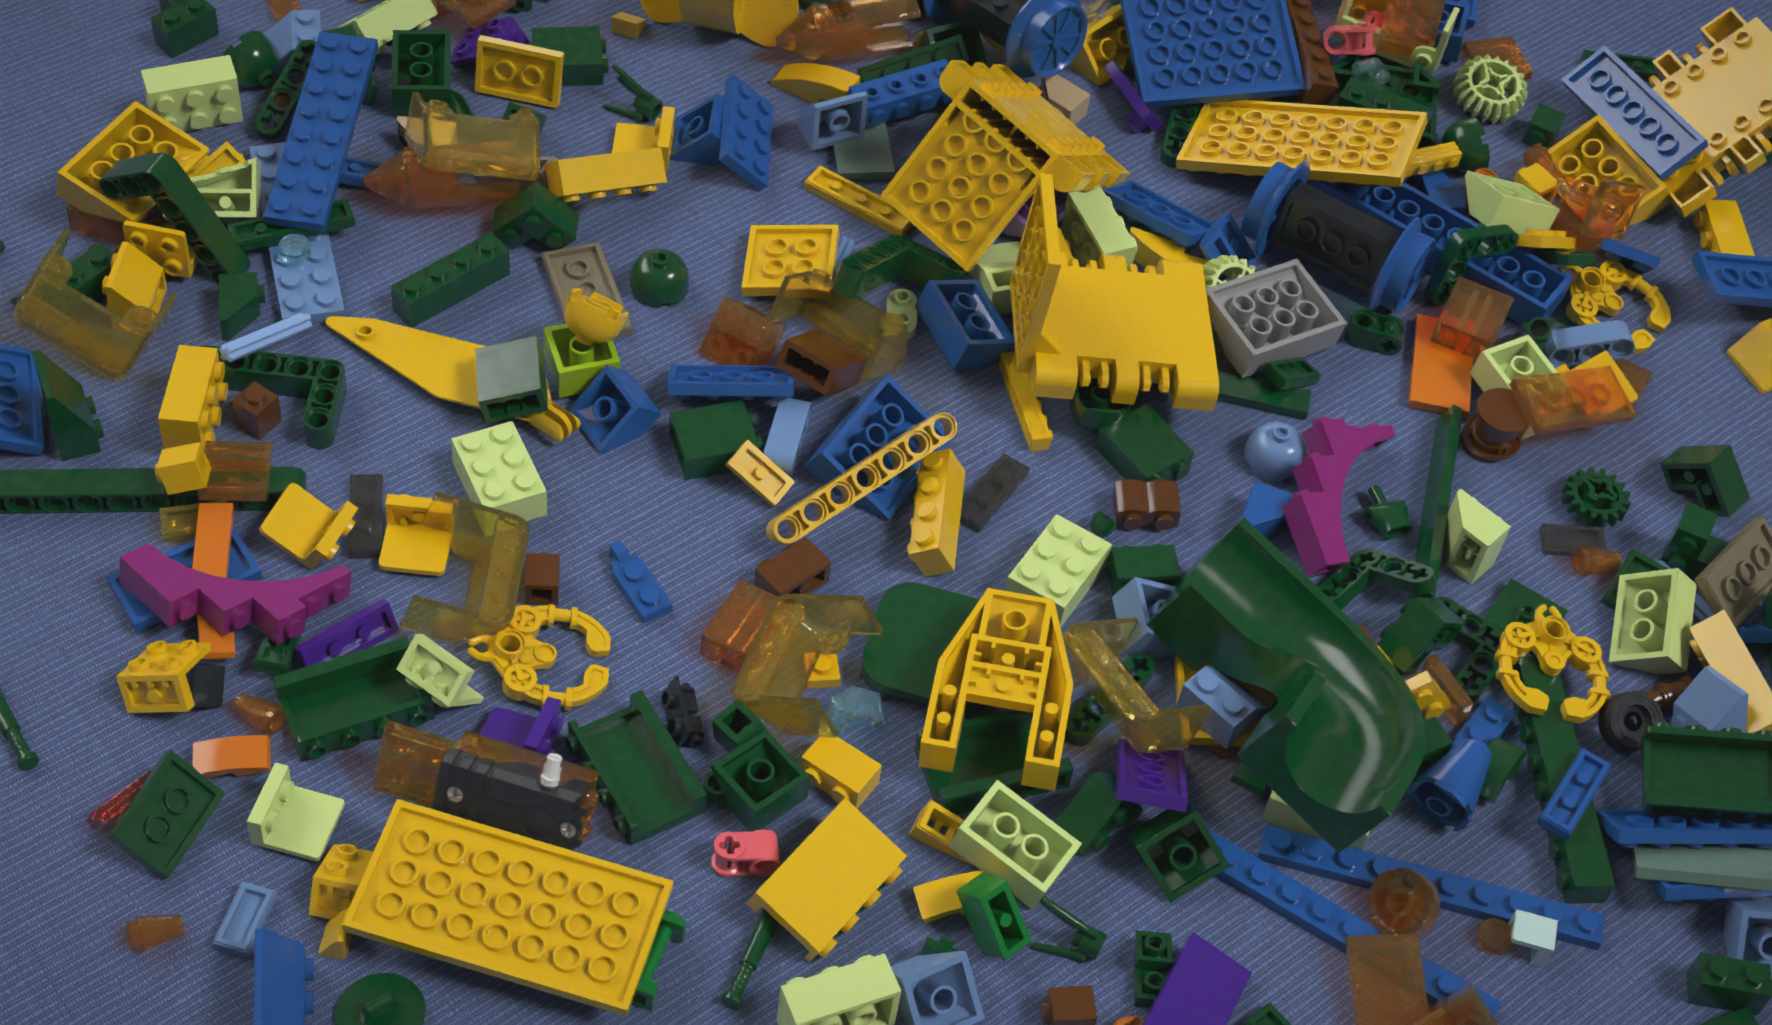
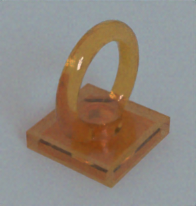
(1608, 210)

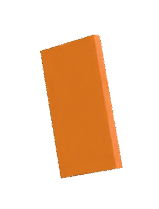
(1437, 373)

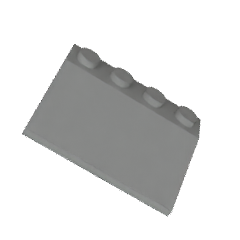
(1272, 317)

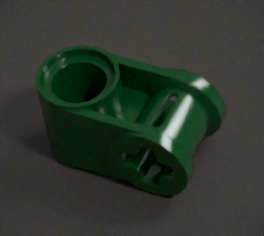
(1373, 330)

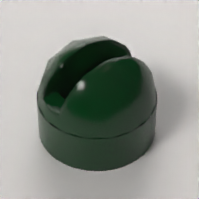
(1102, 525)

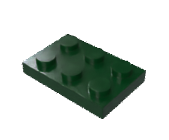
(166, 815)

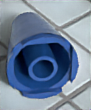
(1452, 785)

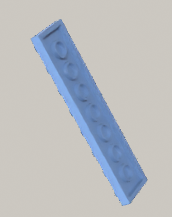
(303, 286)

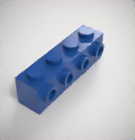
(903, 93)

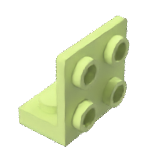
(439, 673)
(293, 817)

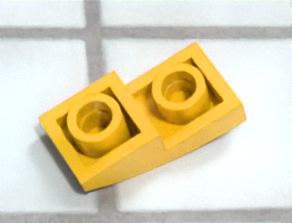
(940, 898)

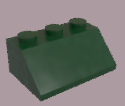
(420, 65)
(1366, 93)
(88, 271)

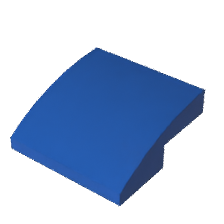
(1226, 239)

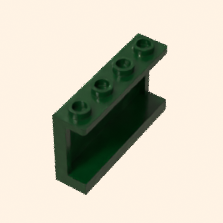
(350, 699)
(986, 752)
(639, 770)
(1707, 773)

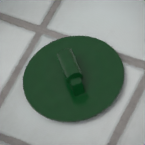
(381, 1001)

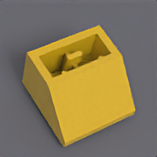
(133, 281)

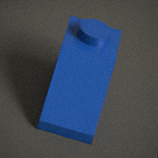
(1265, 508)

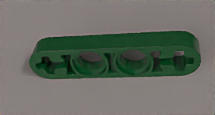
(284, 88)
(1180, 126)
(1098, 722)

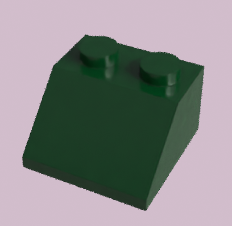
(969, 34)
(761, 781)
(1178, 851)

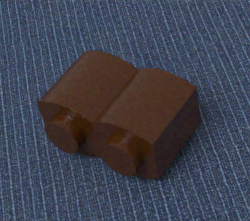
(1146, 504)

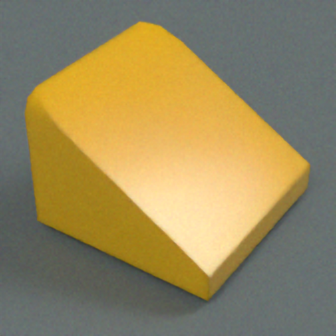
(627, 25)
(334, 940)

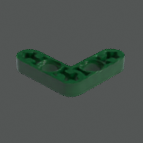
(1457, 252)
(1372, 566)
(1483, 650)

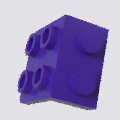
(498, 28)
(525, 730)

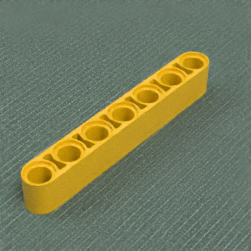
(848, 483)

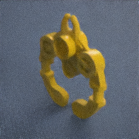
(1594, 290)
(1553, 646)
(530, 654)

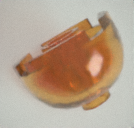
(1404, 902)

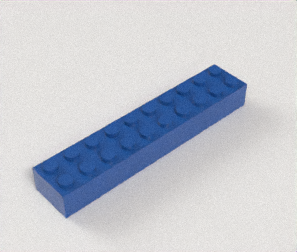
(1519, 274)

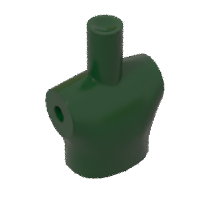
(1387, 517)

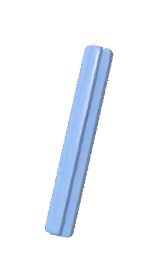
(265, 337)

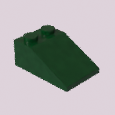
(68, 410)

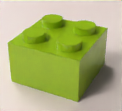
(574, 363)

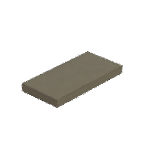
(585, 269)
(1740, 572)

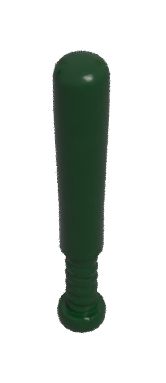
(11, 729)
(750, 959)

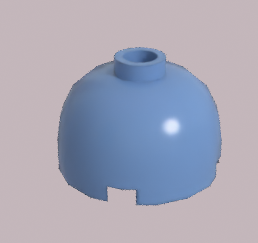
(1274, 451)

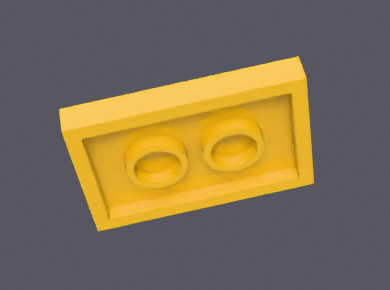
(519, 71)

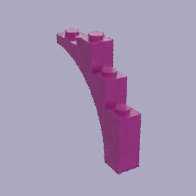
(1316, 508)
(226, 603)

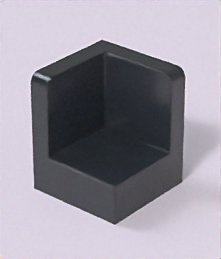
(206, 684)

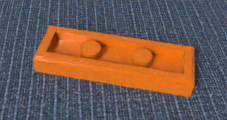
(213, 538)

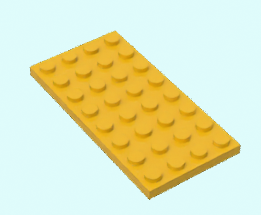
(1336, 140)
(509, 907)

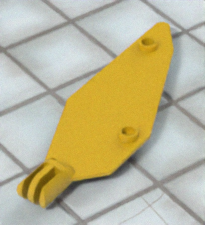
(439, 366)

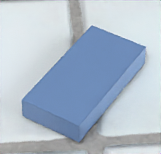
(246, 913)

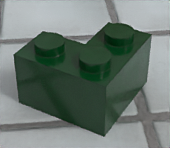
(183, 25)
(535, 214)
(1710, 473)
(1690, 542)
(1418, 631)
(1096, 812)

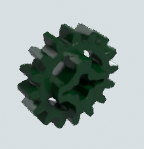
(1596, 497)

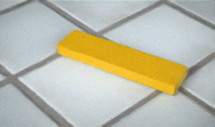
(857, 201)

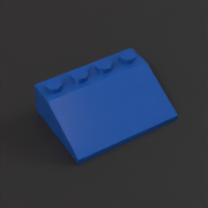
(873, 422)

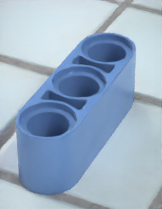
(1584, 342)
(788, 433)

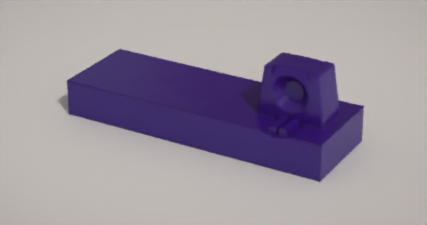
(1141, 115)
(350, 635)

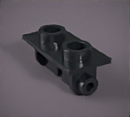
(678, 703)

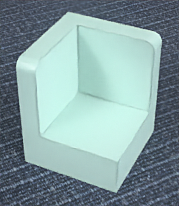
(1536, 933)

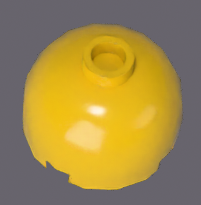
(593, 317)

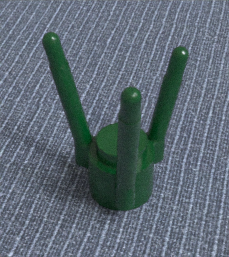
(645, 103)
(1540, 330)
(1087, 939)

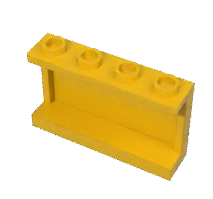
(830, 879)

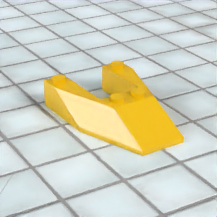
(1005, 658)

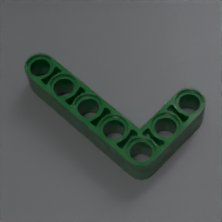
(183, 206)
(889, 259)
(296, 376)

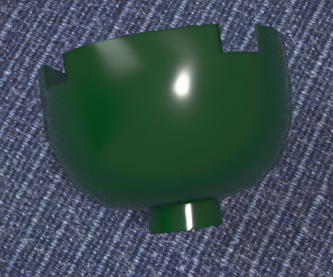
(253, 59)
(1467, 137)
(659, 278)
(1093, 407)

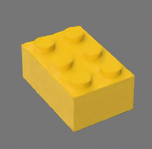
(193, 397)

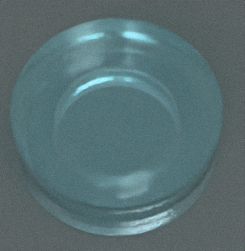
(294, 248)

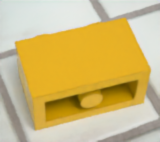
(841, 770)

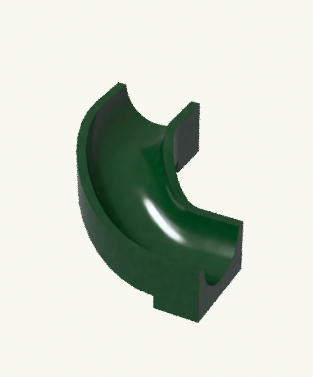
(1343, 718)

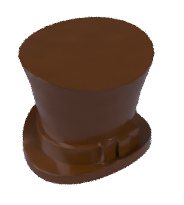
(1495, 427)

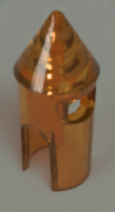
(830, 35)
(419, 187)

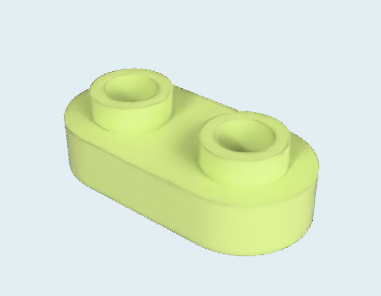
(903, 303)

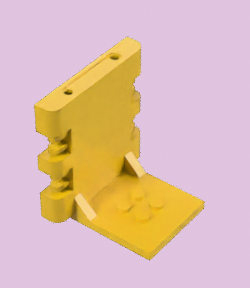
(1724, 99)
(987, 160)
(1108, 320)

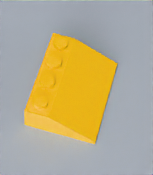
(130, 135)
(1600, 153)

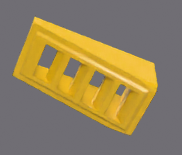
(931, 836)

